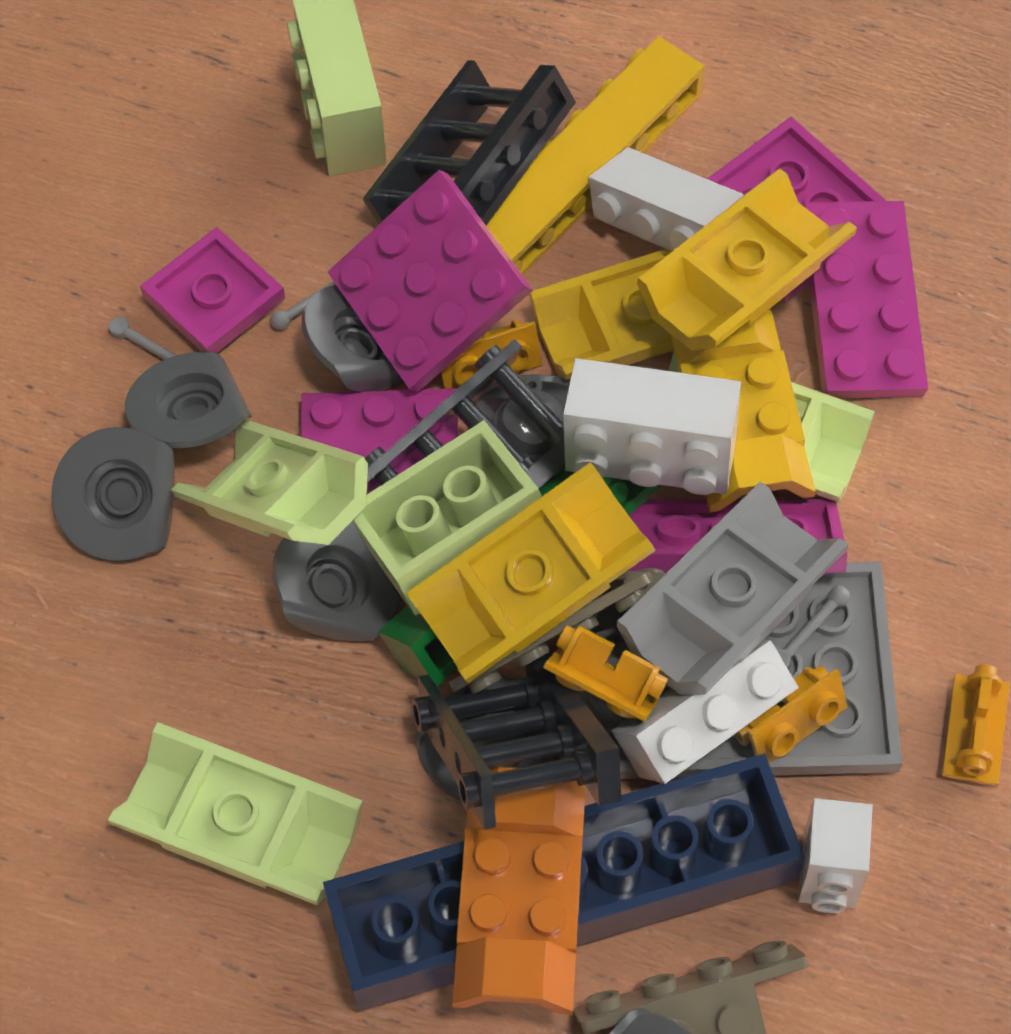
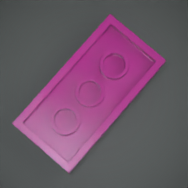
(868, 305)
(680, 524)

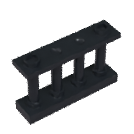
(504, 150)
(491, 366)
(566, 728)

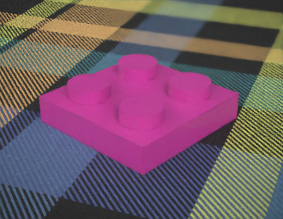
(212, 292)

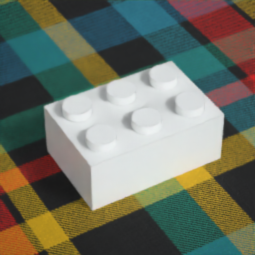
(651, 425)

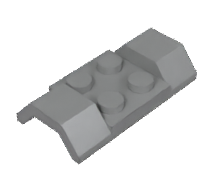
(727, 593)

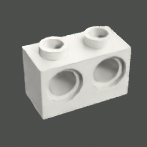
(835, 854)

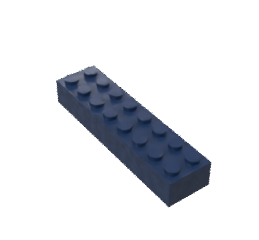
(640, 865)

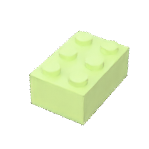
(337, 85)
(443, 507)

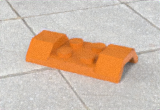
(521, 900)

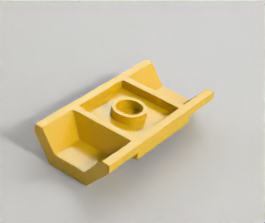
(739, 264)
(599, 317)
(769, 423)
(530, 573)

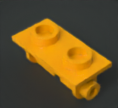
(529, 356)
(581, 665)
(806, 710)
(976, 726)

